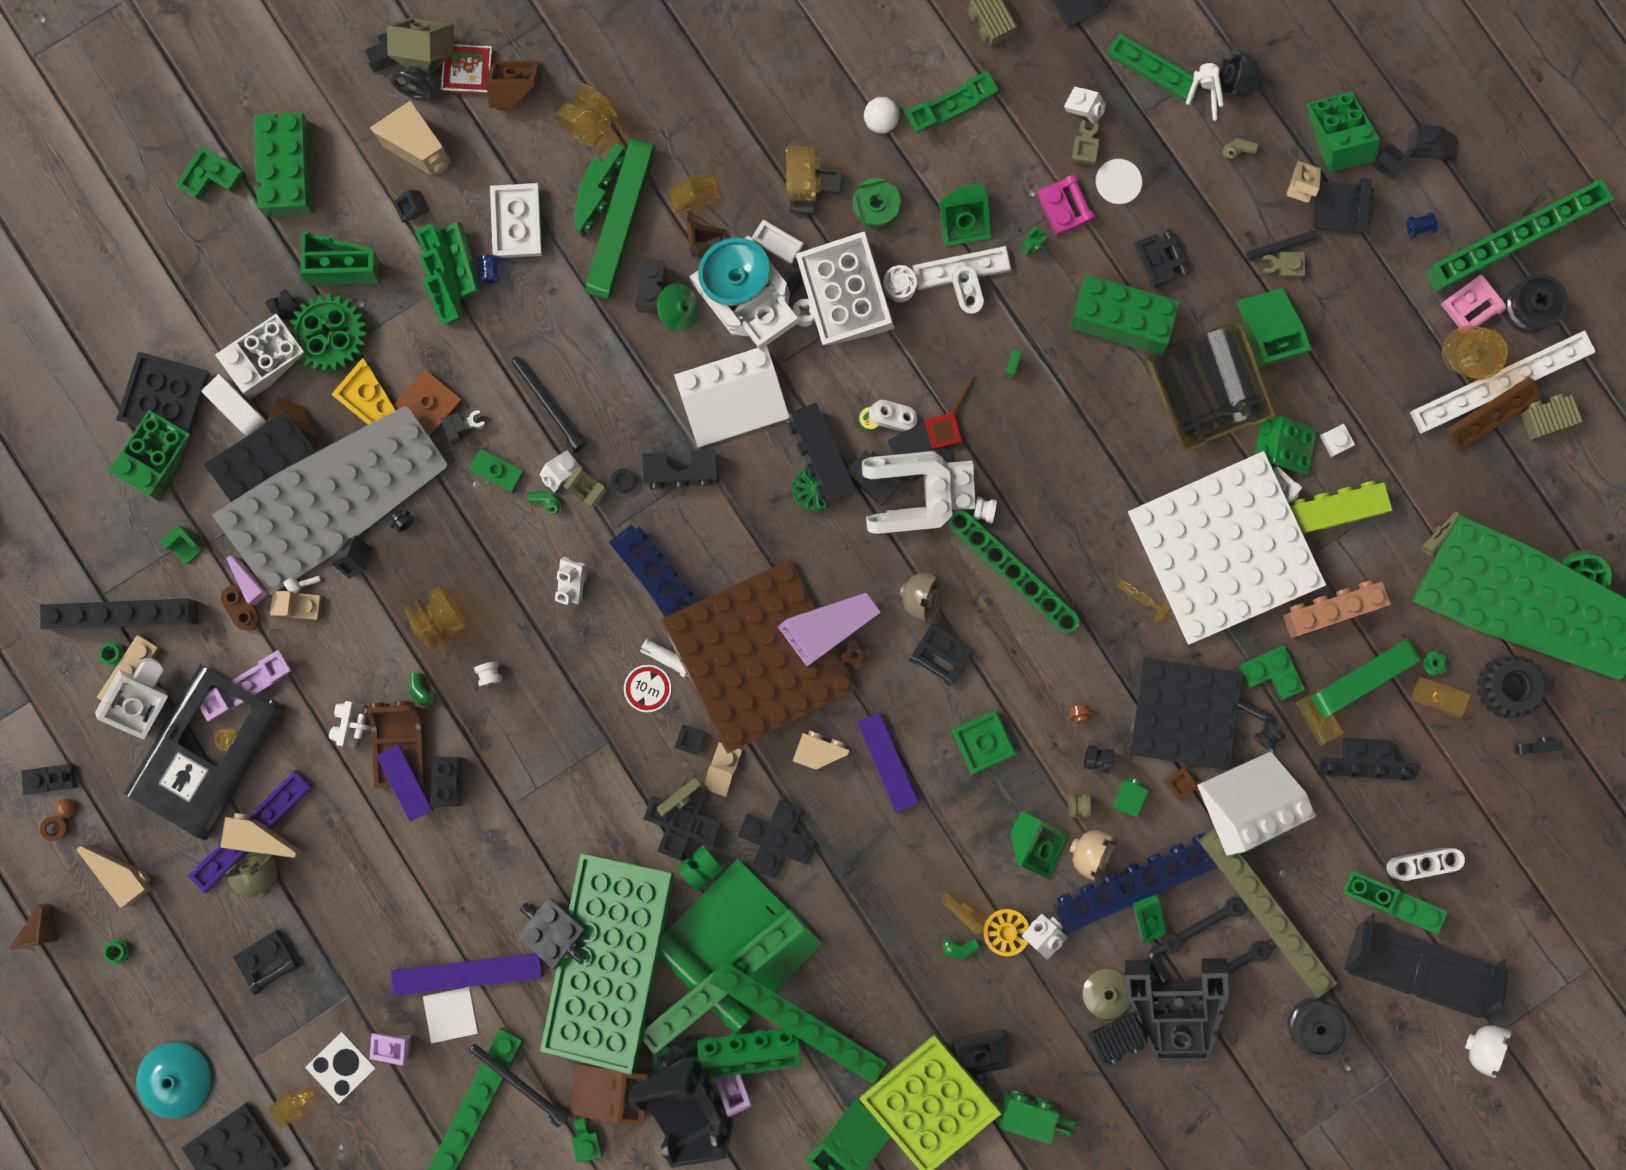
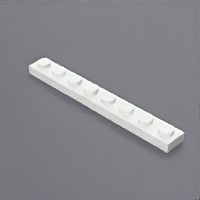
(1487, 389)

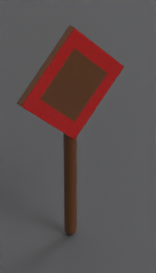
(944, 429)

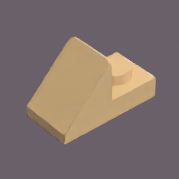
(1304, 182)
(296, 605)
(721, 770)

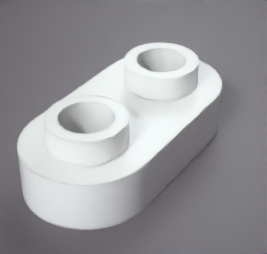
(968, 288)
(894, 416)

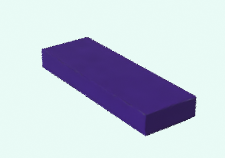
(404, 782)

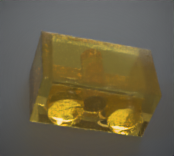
(800, 173)

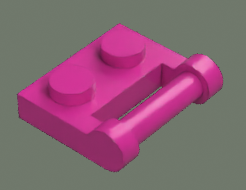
(1058, 208)

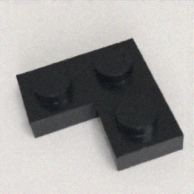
(829, 183)

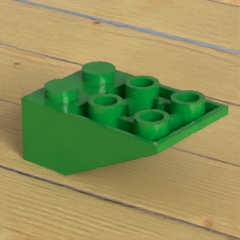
(1343, 132)
(1273, 328)
(151, 455)
(849, 1142)

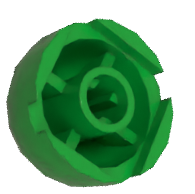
(1591, 565)

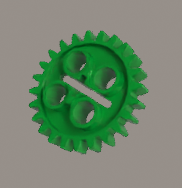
(324, 312)

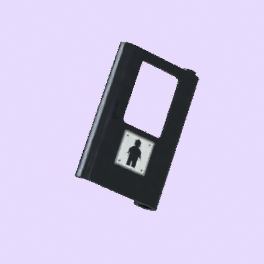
(185, 785)

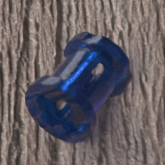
(1421, 224)
(489, 269)

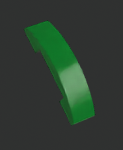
(953, 104)

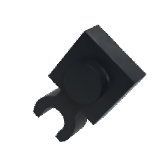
(1544, 744)

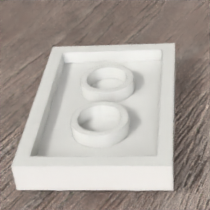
(516, 220)

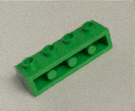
(749, 1053)

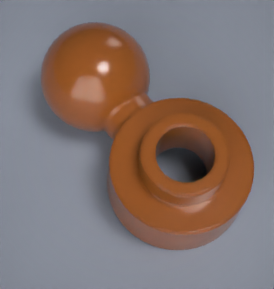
(64, 809)

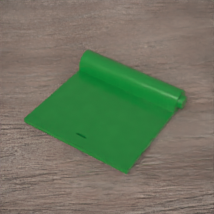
(720, 926)

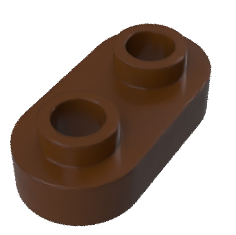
(238, 608)

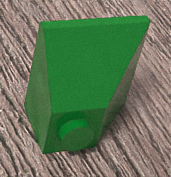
(965, 215)
(1037, 844)

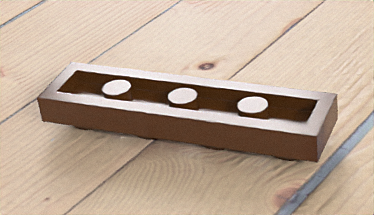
(1493, 413)

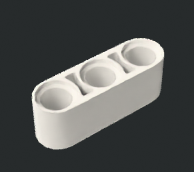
(233, 405)
(1436, 859)

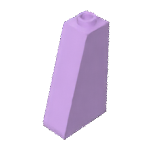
(825, 627)

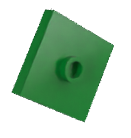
(983, 742)

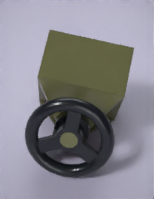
(421, 49)

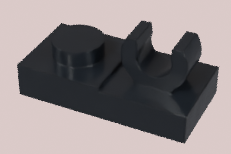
(48, 779)

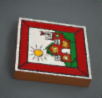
(467, 70)

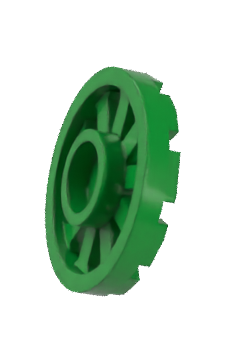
(809, 491)

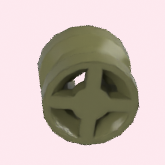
(1079, 805)

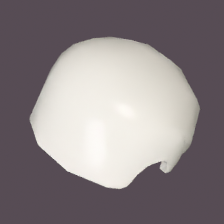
(881, 115)

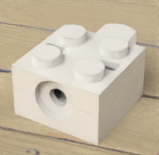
(131, 697)

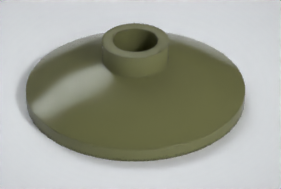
(1095, 989)

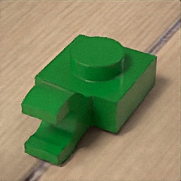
(1034, 242)
(586, 1143)

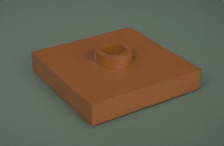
(429, 401)

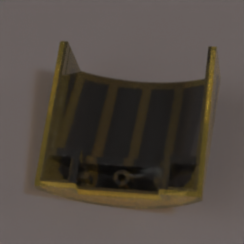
(1210, 385)

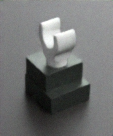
(456, 426)

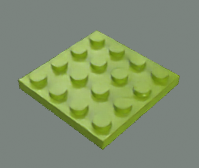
(930, 1104)

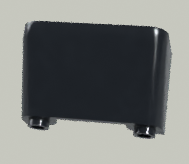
(687, 1113)

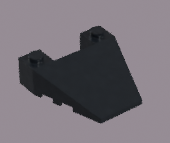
(1179, 1015)

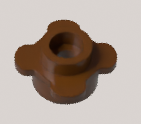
(853, 647)

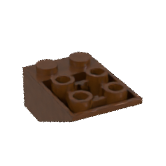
(605, 1093)

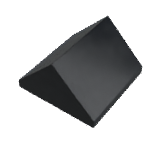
(981, 1051)

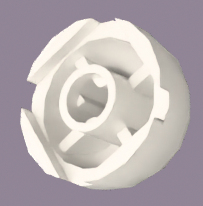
(1488, 1049)

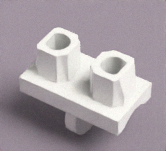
(570, 581)
(351, 724)

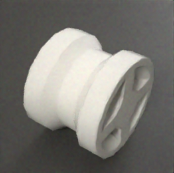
(805, 317)
(984, 510)
(488, 674)

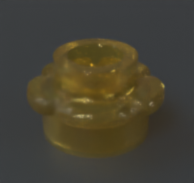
(222, 737)

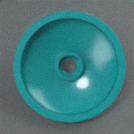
(731, 260)
(189, 1077)

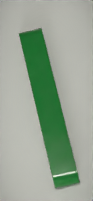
(620, 218)
(1025, 575)

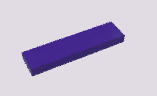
(887, 762)

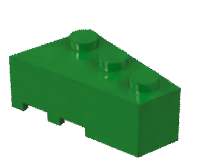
(337, 262)

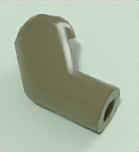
(1238, 146)

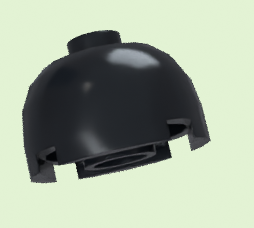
(1239, 75)

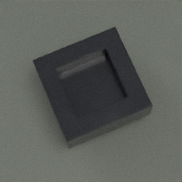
(690, 740)

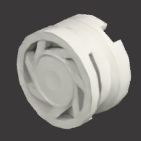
(899, 283)

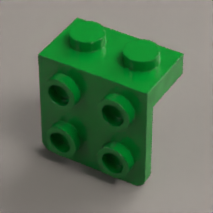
(1287, 444)

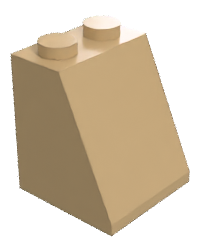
(411, 139)

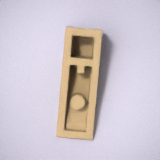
(253, 836)
(120, 879)

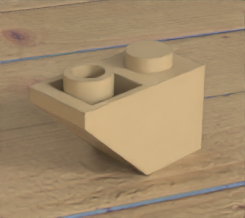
(817, 753)

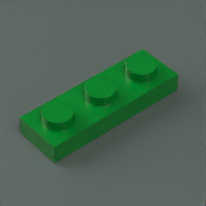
(461, 259)

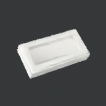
(777, 242)

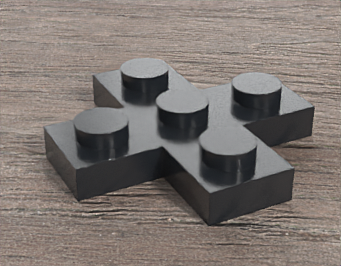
(682, 824)
(776, 838)

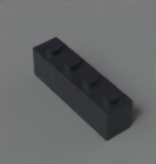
(821, 454)

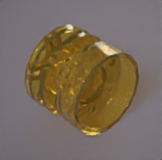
(590, 111)
(1462, 347)
(434, 618)

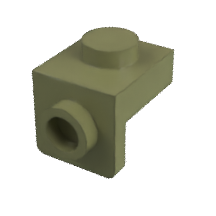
(585, 487)

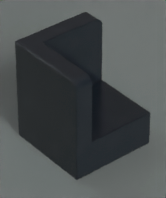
(378, 55)
(1391, 160)
(352, 557)

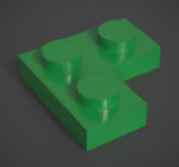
(206, 168)
(1274, 666)

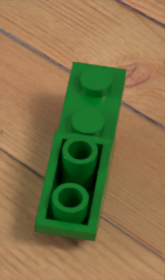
(591, 196)
(1394, 902)

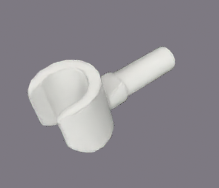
(294, 586)

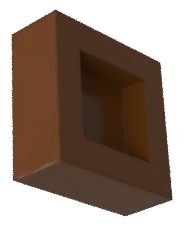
(1180, 784)

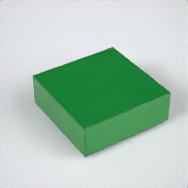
(1012, 364)

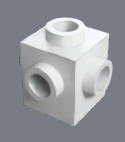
(1045, 935)

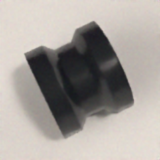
(1269, 736)

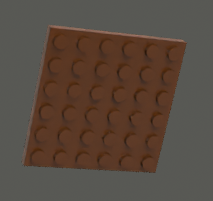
(745, 664)

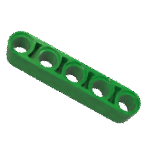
(1366, 678)

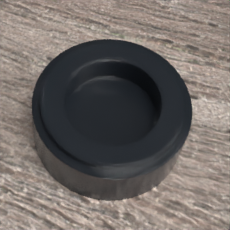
(623, 480)

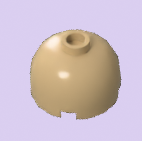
(1092, 853)

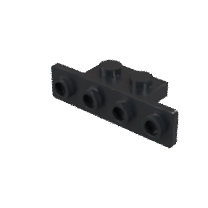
(1368, 759)

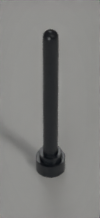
(574, 441)
(555, 1113)

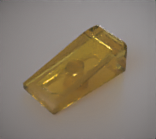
(1440, 697)

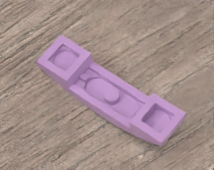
(255, 680)

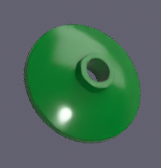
(670, 307)

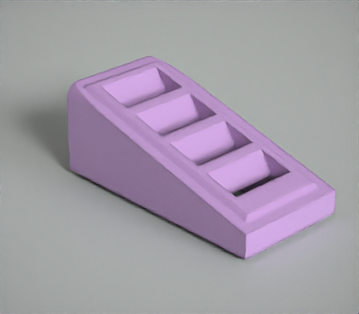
(247, 581)

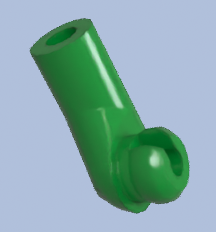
(547, 499)
(417, 692)

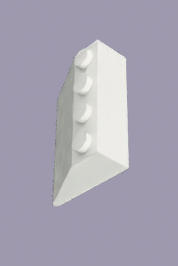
(845, 290)
(732, 396)
(1254, 803)

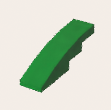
(440, 272)

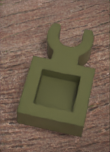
(1085, 146)
(1288, 264)

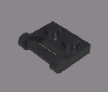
(945, 647)
(261, 955)

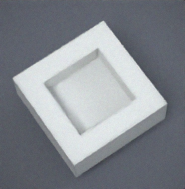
(1337, 440)

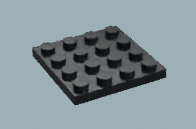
(260, 456)
(1186, 713)

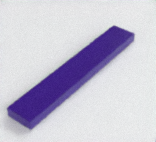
(269, 813)
(466, 974)

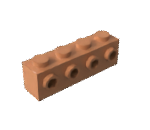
(1337, 609)

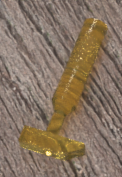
(1143, 598)

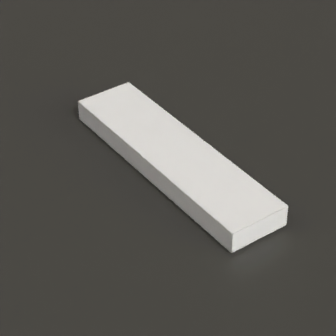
(940, 271)

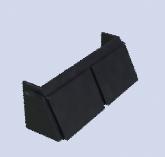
(1427, 970)

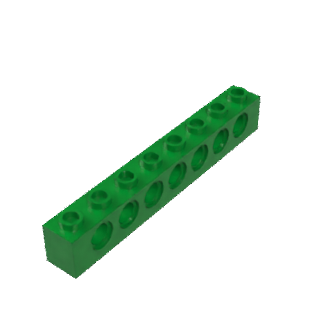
(1518, 235)

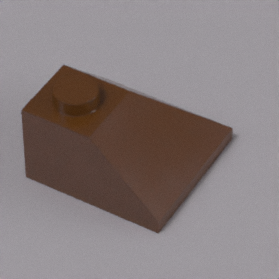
(510, 82)

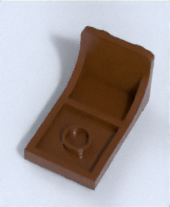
(395, 726)

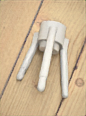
(1208, 79)

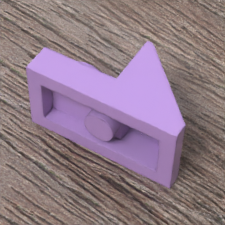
(390, 1048)
(733, 1094)

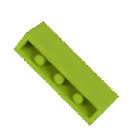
(1341, 508)

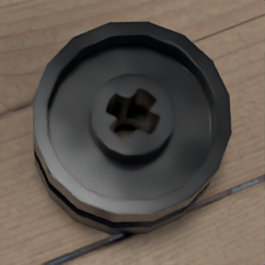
(1535, 303)
(1315, 1041)

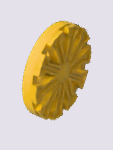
(1006, 932)

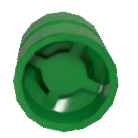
(700, 868)

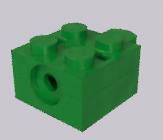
(1033, 1117)

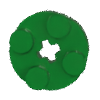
(883, 191)

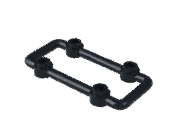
(1172, 942)

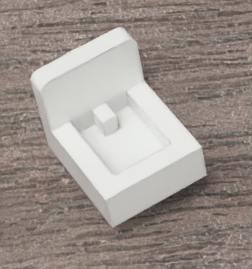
(1086, 104)
(558, 470)
(1288, 486)

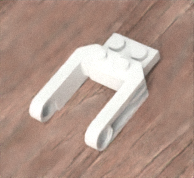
(762, 317)
(946, 490)

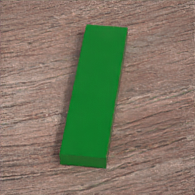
(1151, 67)

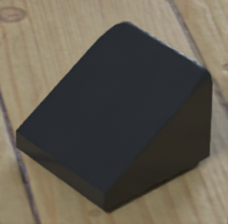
(410, 205)

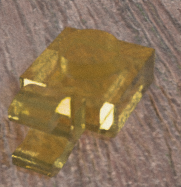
(288, 1107)

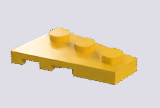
(364, 394)

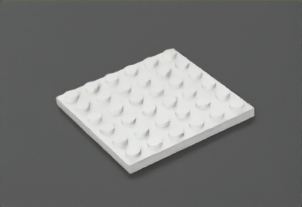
(1226, 548)

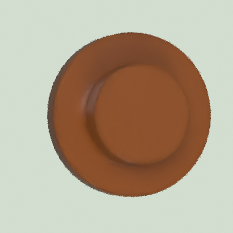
(1080, 714)

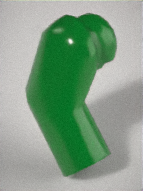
(960, 951)

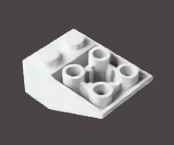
(260, 356)

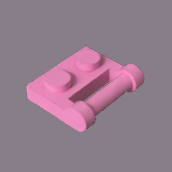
(1470, 298)

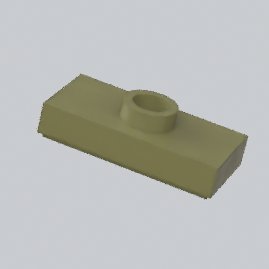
(679, 798)

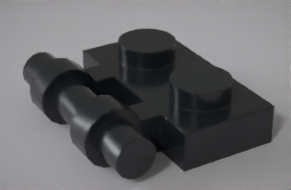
(1155, 260)

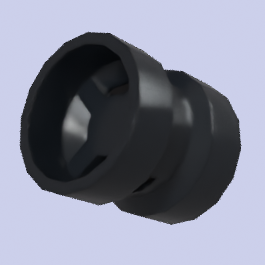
(282, 304)
(1098, 759)

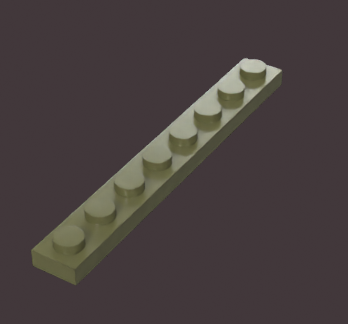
(1269, 915)

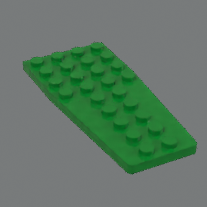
(1525, 598)

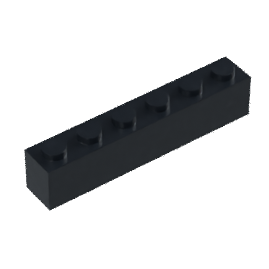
(118, 614)

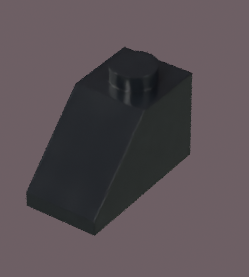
(1432, 143)

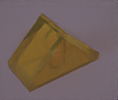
(693, 193)

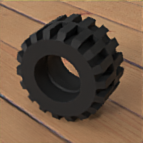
(1531, 686)

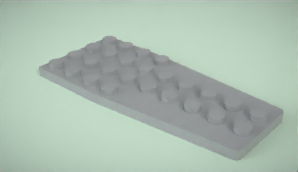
(329, 497)

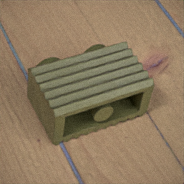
(993, 19)
(1551, 417)

